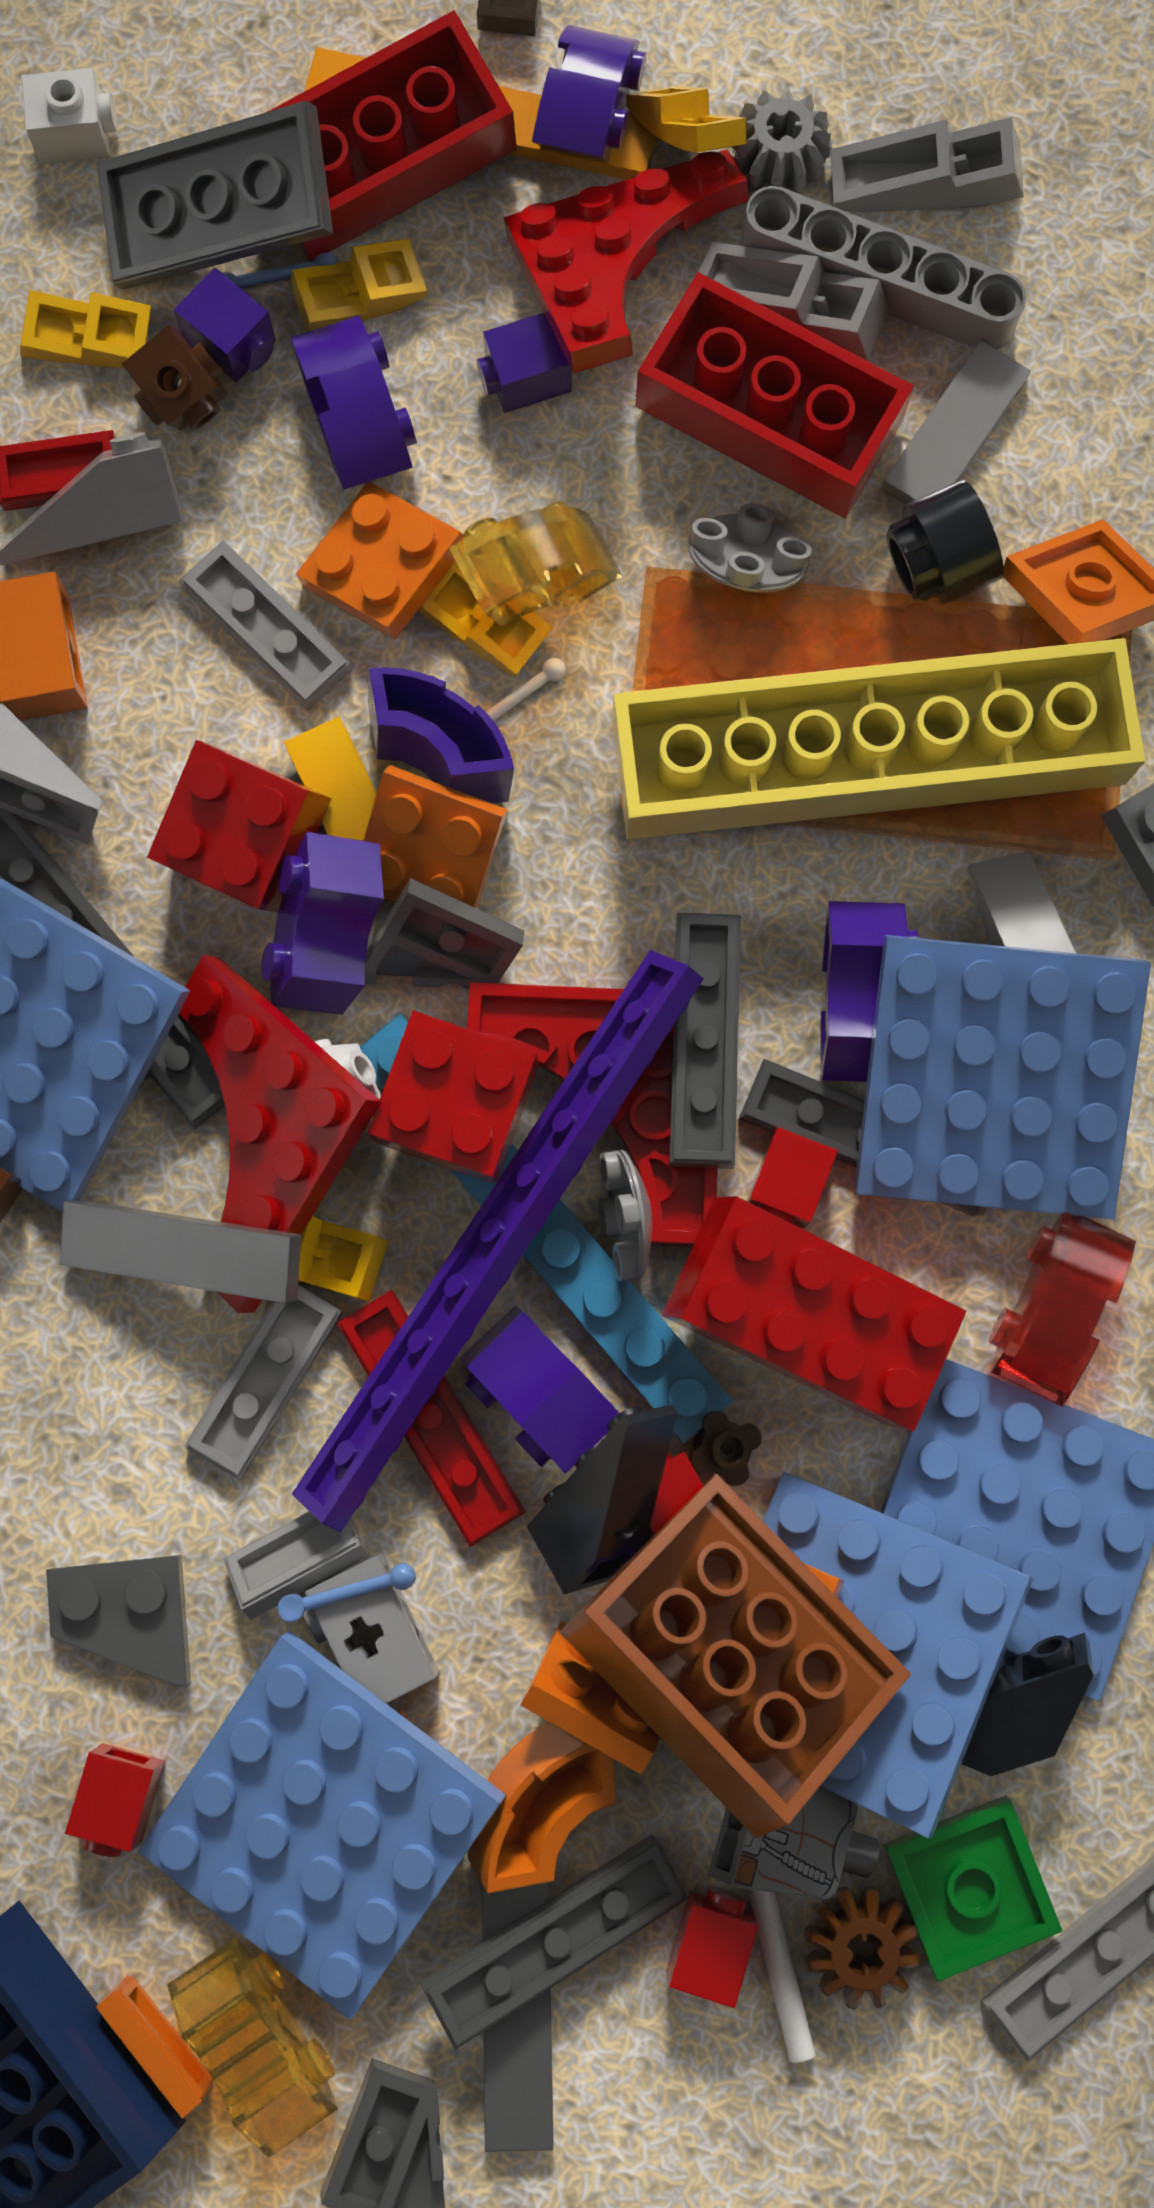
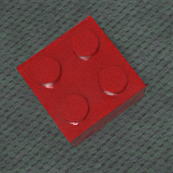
(235, 825)
(454, 1097)

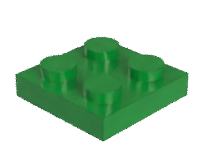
(972, 1888)

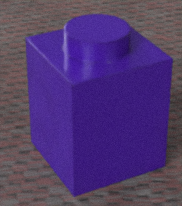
(228, 324)
(524, 363)

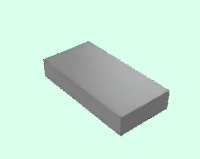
(290, 1561)

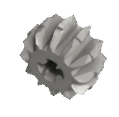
(783, 142)

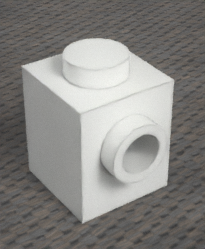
(67, 115)

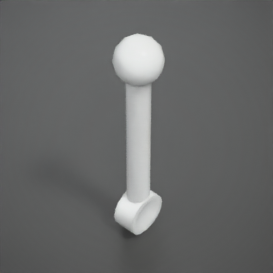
(552, 670)

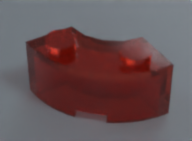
(1051, 1328)

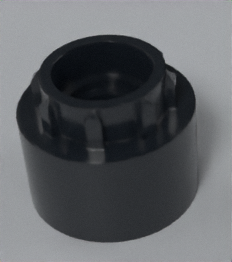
(945, 545)

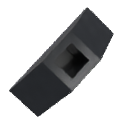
(1031, 1705)

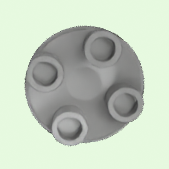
(749, 550)
(625, 1214)

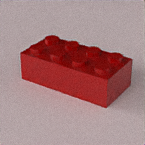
(406, 127)
(772, 395)
(814, 1312)

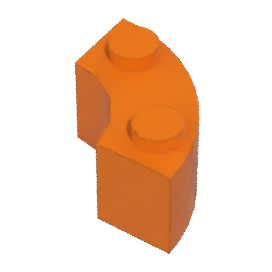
(549, 1790)

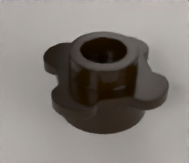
(707, 1448)

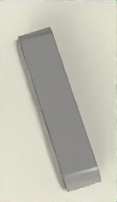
(912, 264)

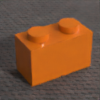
(38, 648)

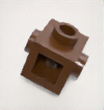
(158, 370)

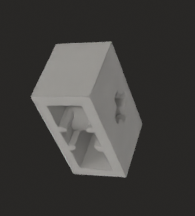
(402, 1653)

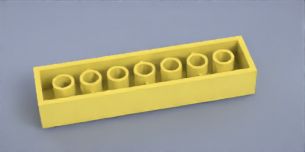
(876, 738)

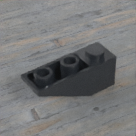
(607, 1503)

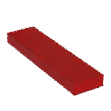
(441, 1433)

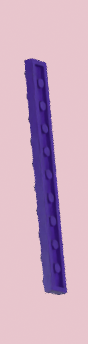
(496, 1240)

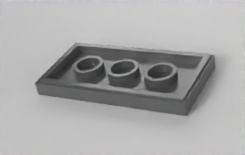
(215, 196)

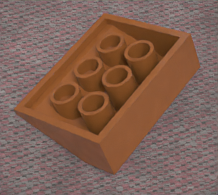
(734, 1660)

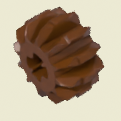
(886, 1937)

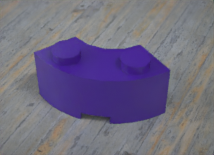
(586, 98)
(353, 401)
(438, 733)
(323, 923)
(853, 970)
(539, 1389)

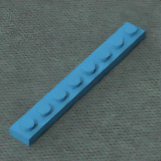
(588, 1286)

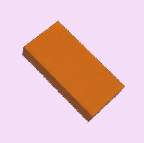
(155, 2045)

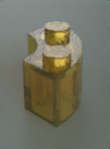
(534, 561)
(253, 2046)

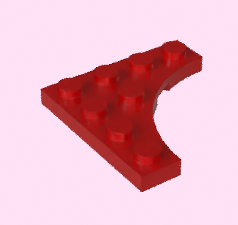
(595, 242)
(558, 1027)
(285, 1105)

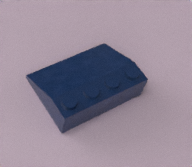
(71, 2094)

